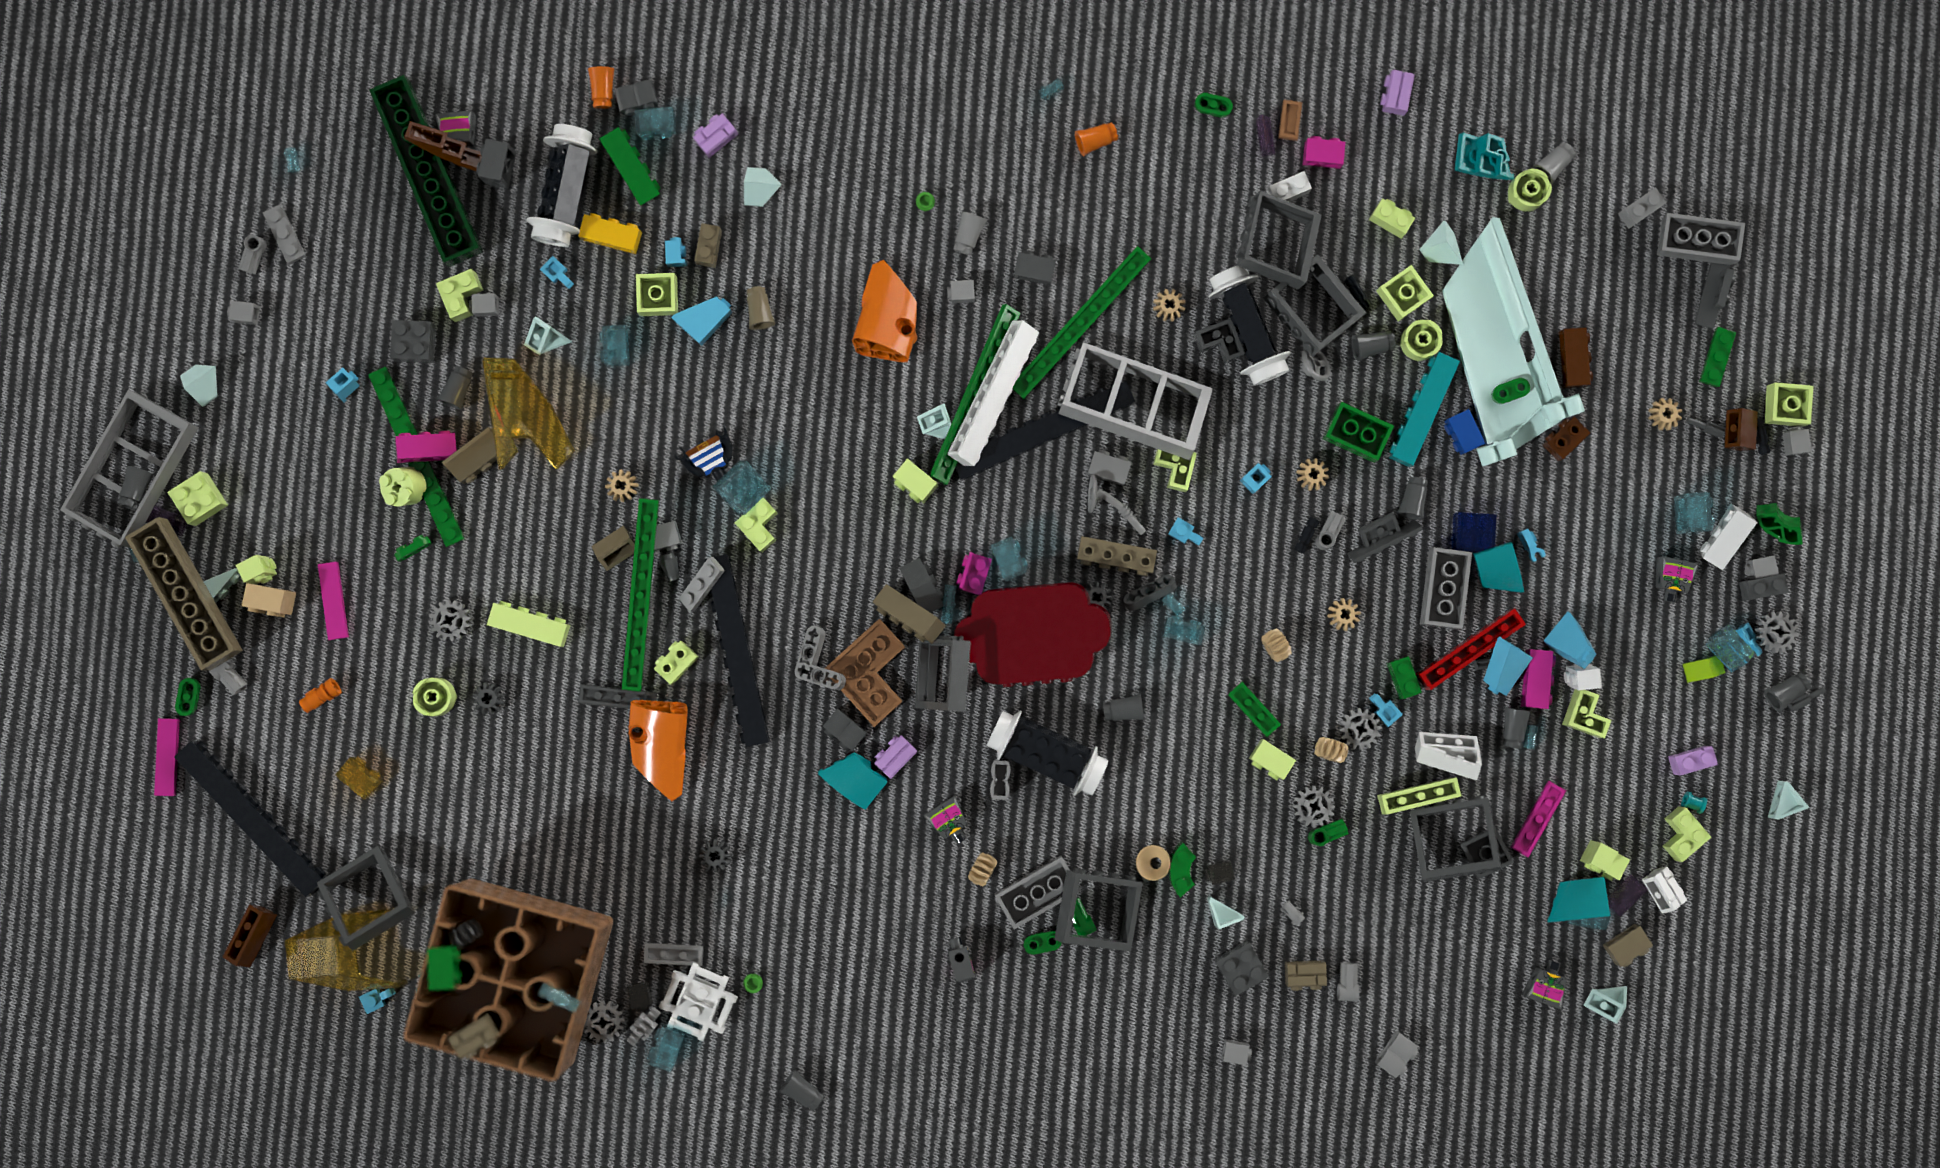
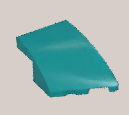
(1483, 156)
(1499, 568)
(854, 779)
(1580, 900)

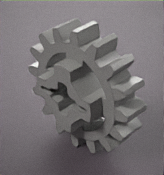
(455, 626)
(1772, 639)
(1356, 738)
(1310, 814)
(643, 1026)
(604, 1030)

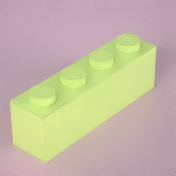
(527, 624)
(1419, 795)

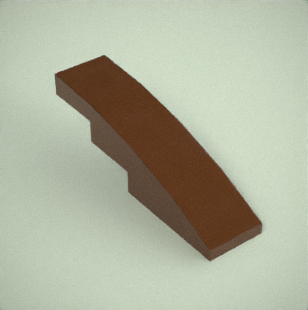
(441, 145)

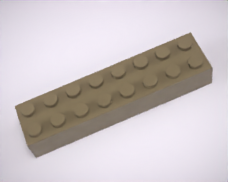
(183, 594)

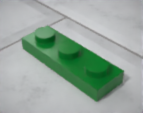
(1717, 357)
(1254, 709)

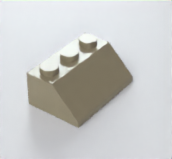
(472, 457)

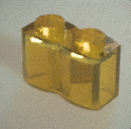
(359, 777)

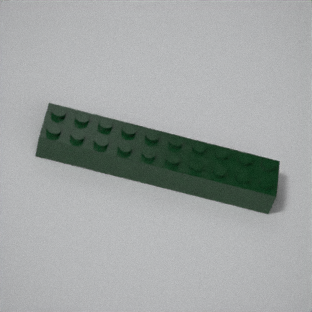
(426, 174)

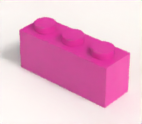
(424, 446)
(1538, 679)

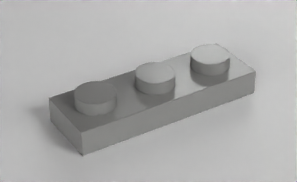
(284, 234)
(701, 584)
(673, 954)

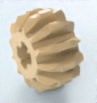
(1169, 298)
(1667, 421)
(1318, 479)
(628, 487)
(1344, 606)
(1276, 645)
(1331, 750)
(982, 869)

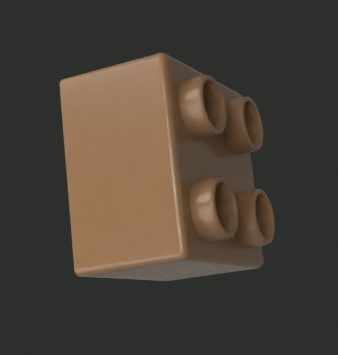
(521, 948)

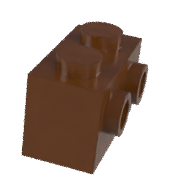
(1741, 429)
(1566, 438)

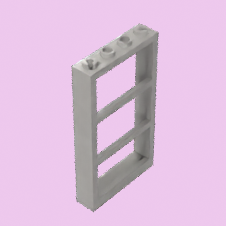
(1124, 428)
(101, 453)

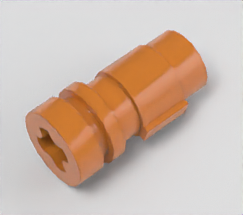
(318, 696)

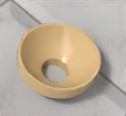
(1144, 859)

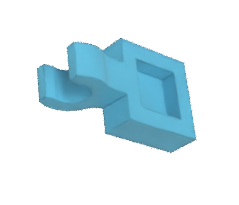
(556, 271)
(1182, 531)
(1528, 541)
(1748, 635)
(1387, 710)
(375, 999)

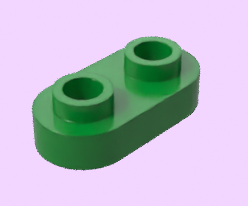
(1213, 104)
(1511, 390)
(419, 544)
(186, 696)
(1042, 941)

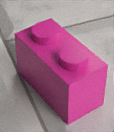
(1324, 152)

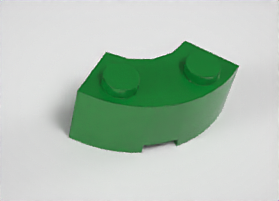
(1779, 525)
(1180, 869)

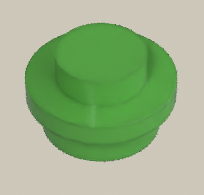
(925, 201)
(753, 983)

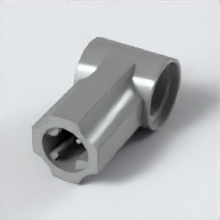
(251, 257)
(1331, 530)
(229, 677)
(1348, 988)

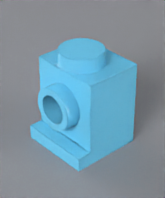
(675, 252)
(343, 383)
(1263, 473)

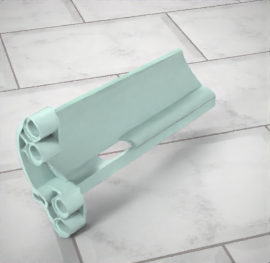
(1488, 318)

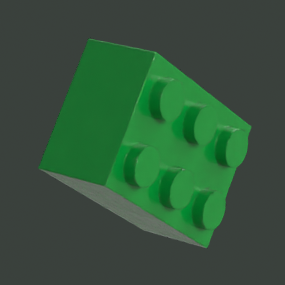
(1358, 432)

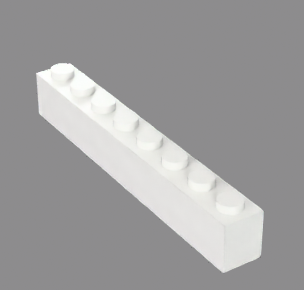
(993, 393)

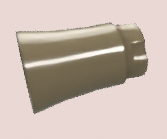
(759, 309)

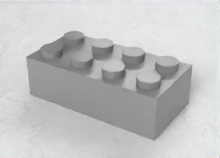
(1701, 239)
(1445, 588)
(1033, 892)

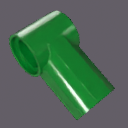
(1329, 832)
(1082, 921)

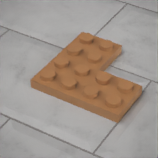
(861, 666)

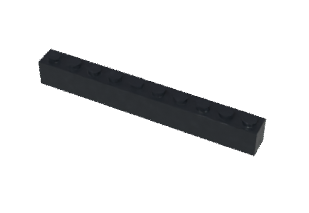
(1041, 431)
(738, 657)
(251, 817)

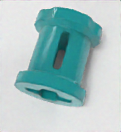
(1694, 802)

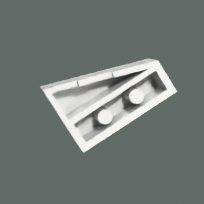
(1727, 536)
(1449, 753)

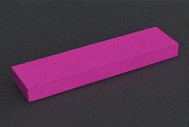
(333, 600)
(165, 761)
(1538, 819)

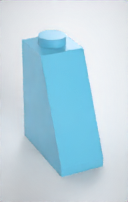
(703, 318)
(1571, 642)
(1505, 666)

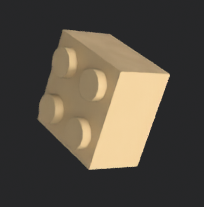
(273, 600)

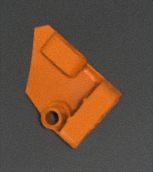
(885, 317)
(660, 745)

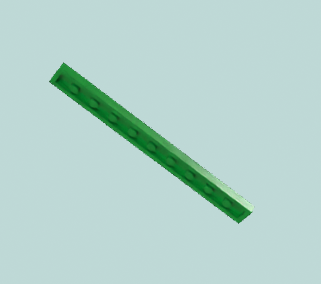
(1080, 322)
(401, 423)
(944, 464)
(640, 594)

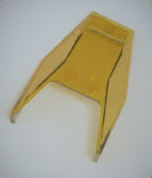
(521, 412)
(322, 960)

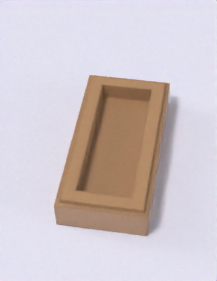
(1290, 120)

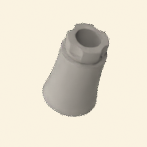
(1556, 161)
(968, 232)

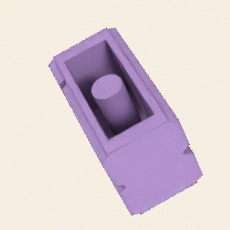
(1398, 92)
(715, 135)
(895, 756)
(1692, 760)

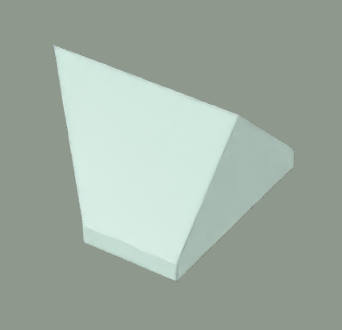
(759, 186)
(1442, 246)
(544, 337)
(201, 383)
(935, 422)
(1785, 801)
(1222, 914)
(1608, 1002)

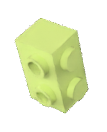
(1392, 218)
(257, 569)
(675, 662)
(1271, 759)

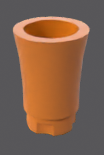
(601, 86)
(1095, 137)

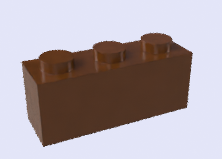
(1575, 358)
(249, 936)

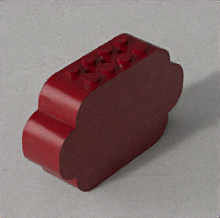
(1035, 633)

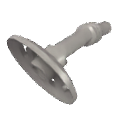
(1096, 494)

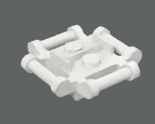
(698, 1001)

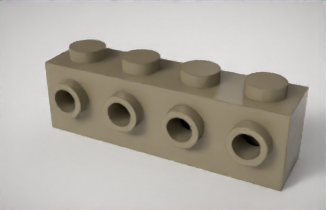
(1116, 555)
(909, 614)

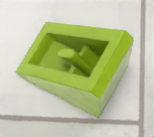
(1703, 669)

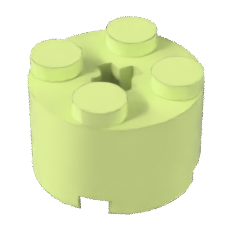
(1539, 187)
(1431, 344)
(402, 486)
(423, 696)

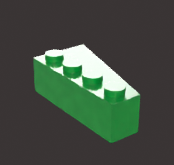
(629, 166)

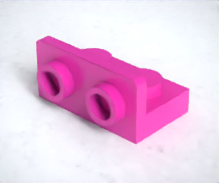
(974, 574)

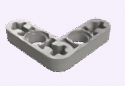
(811, 663)

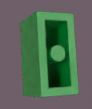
(1404, 677)
(443, 967)

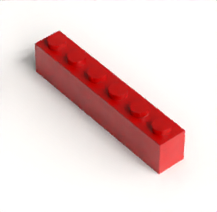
(1470, 649)

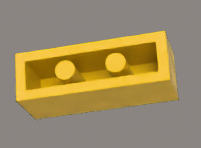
(610, 233)

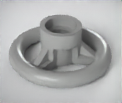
(1311, 365)

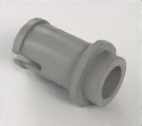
(1290, 910)

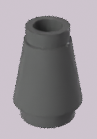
(670, 565)

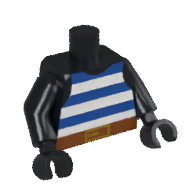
(708, 457)

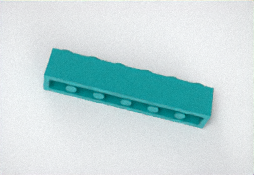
(1424, 409)

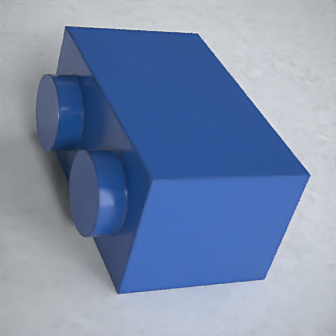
(1464, 432)

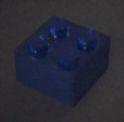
(1473, 532)

